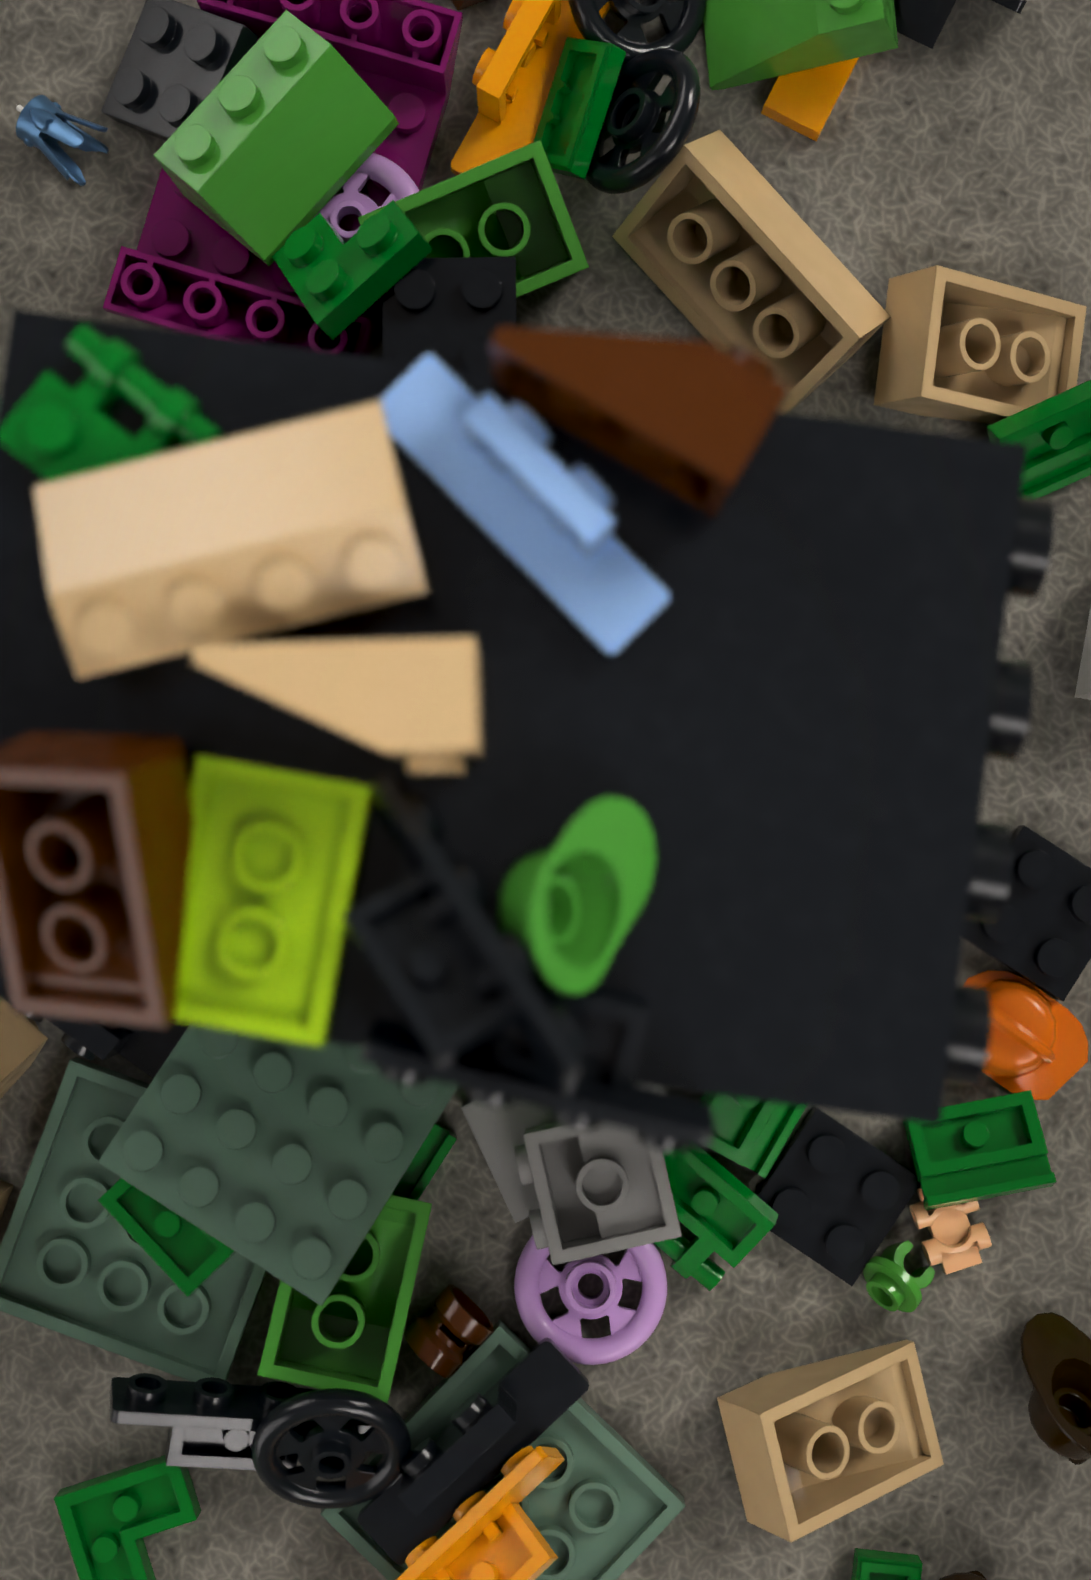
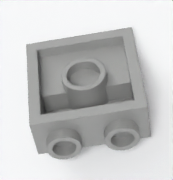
(595, 1190)

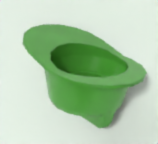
(581, 894)

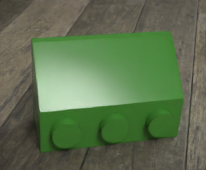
(276, 137)

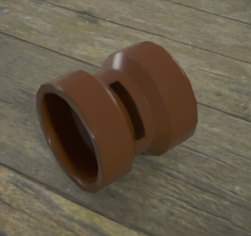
(448, 1331)

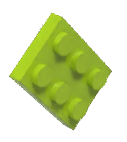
(268, 898)

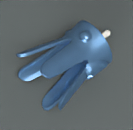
(44, 124)

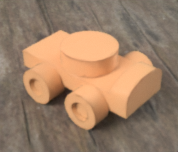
(953, 1239)

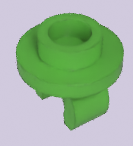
(891, 1284)

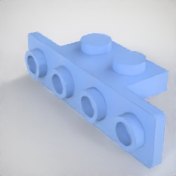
(525, 500)

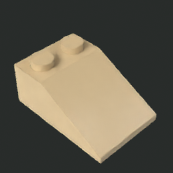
(974, 346)
(394, 695)
(829, 1437)

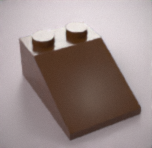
(652, 403)
(94, 874)

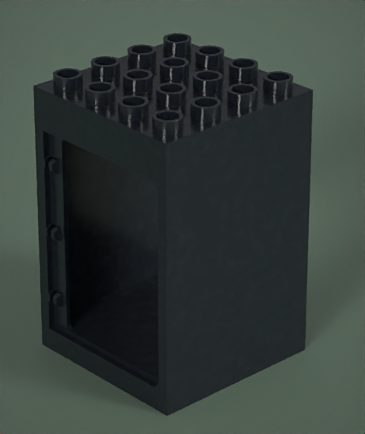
(785, 723)

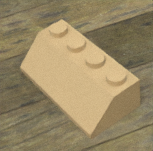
(748, 267)
(227, 539)

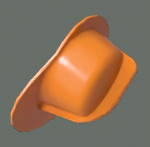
(1032, 1036)

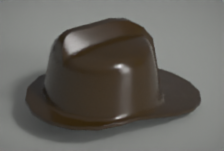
(1060, 1370)

